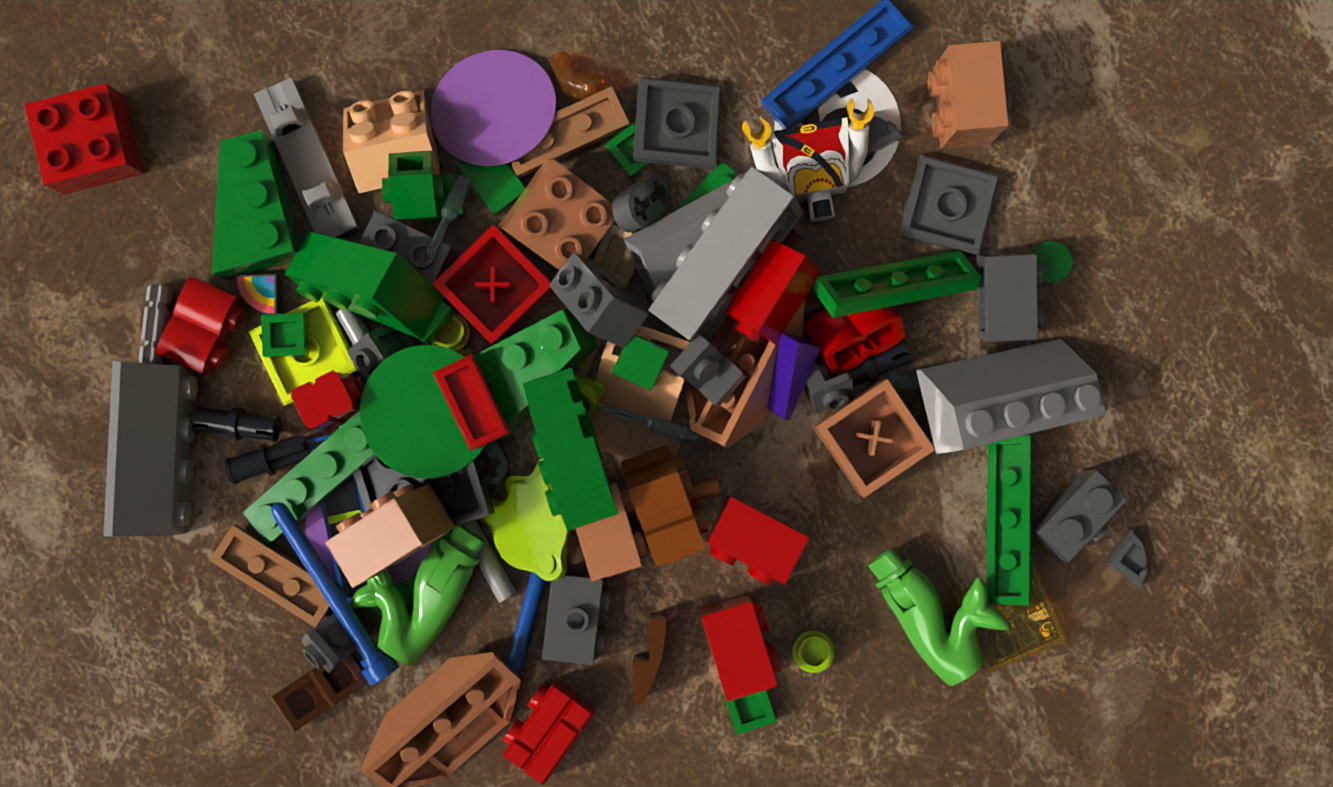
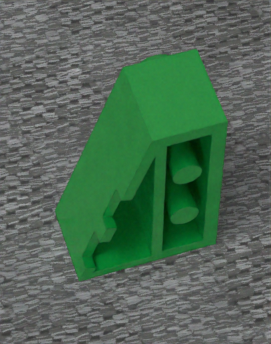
(531, 354)

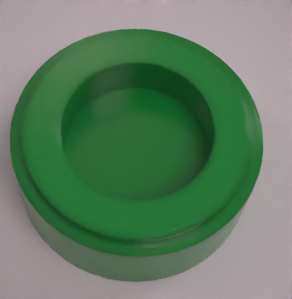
(1055, 261)

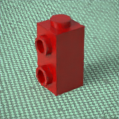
(772, 292)

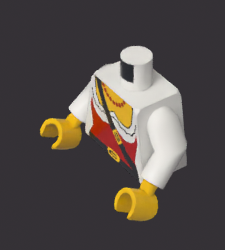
(814, 157)

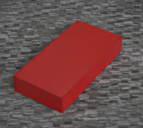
(471, 402)

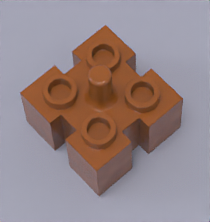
(667, 503)

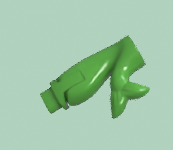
(437, 592)
(920, 613)

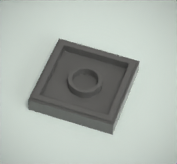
(677, 123)
(948, 205)

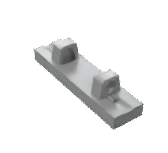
(307, 160)

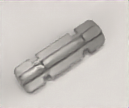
(154, 322)

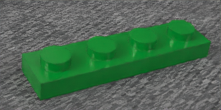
(896, 283)
(313, 479)
(1010, 522)

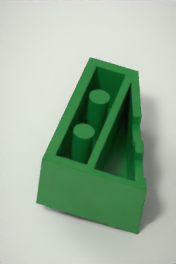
(253, 209)
(365, 282)
(569, 451)

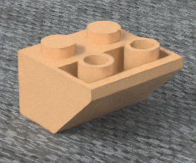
(383, 128)
(633, 398)

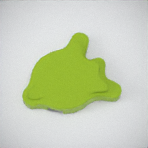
(527, 531)

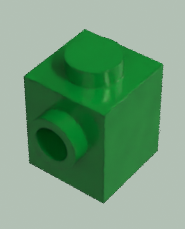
(412, 185)

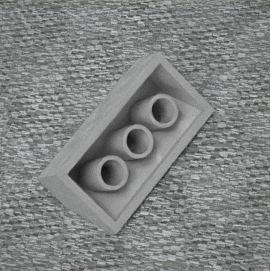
(724, 255)
(1008, 395)
(149, 450)

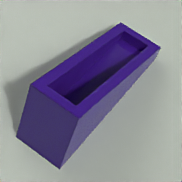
(791, 370)

